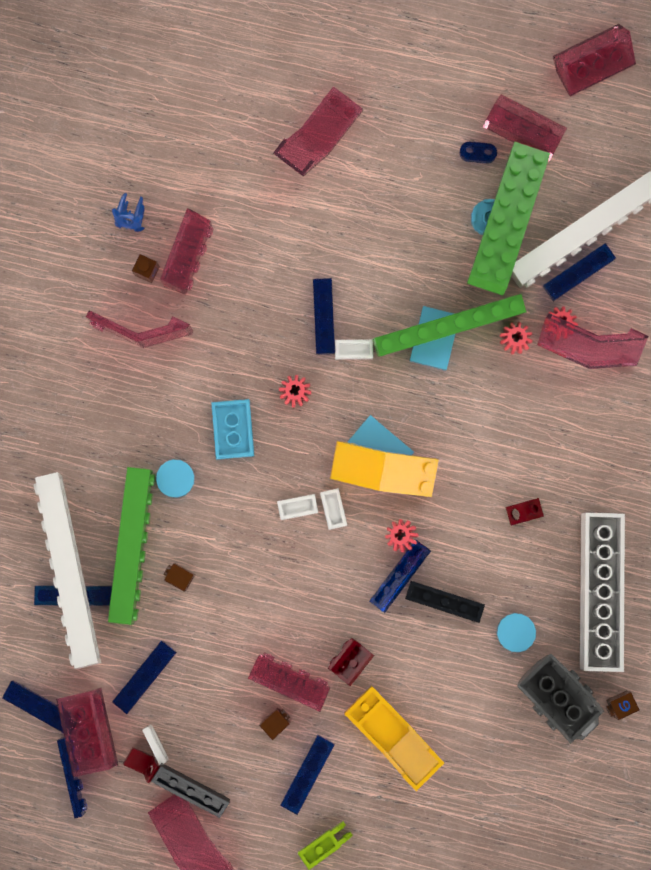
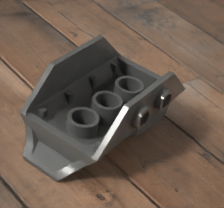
(561, 698)

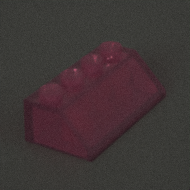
(595, 59)
(524, 125)
(186, 252)
(289, 682)
(87, 732)

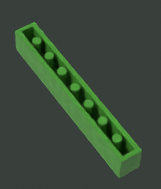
(449, 325)
(130, 546)

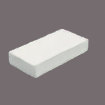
(353, 349)
(297, 507)
(333, 509)
(155, 744)

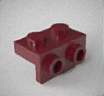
(350, 661)

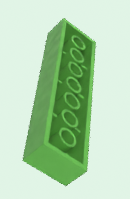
(508, 218)

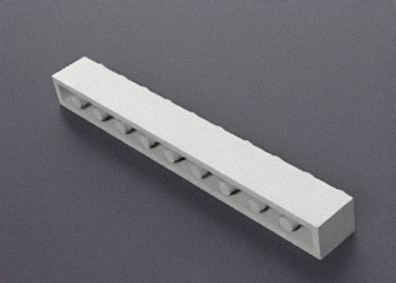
(582, 232)
(67, 571)

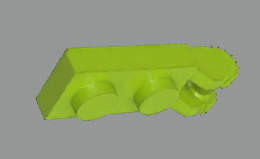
(323, 846)

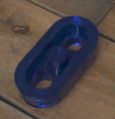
(478, 154)

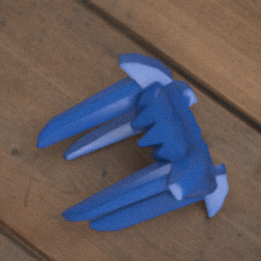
(122, 213)

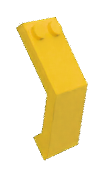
(384, 470)
(394, 737)

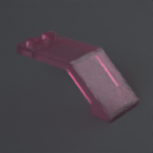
(319, 133)
(175, 329)
(591, 349)
(186, 836)

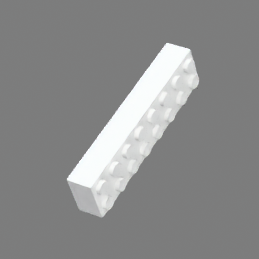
(602, 592)

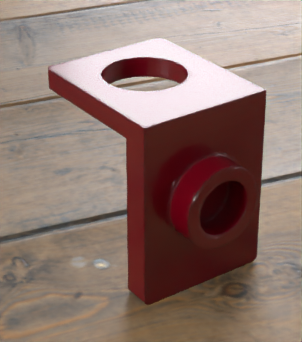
(527, 510)
(142, 763)

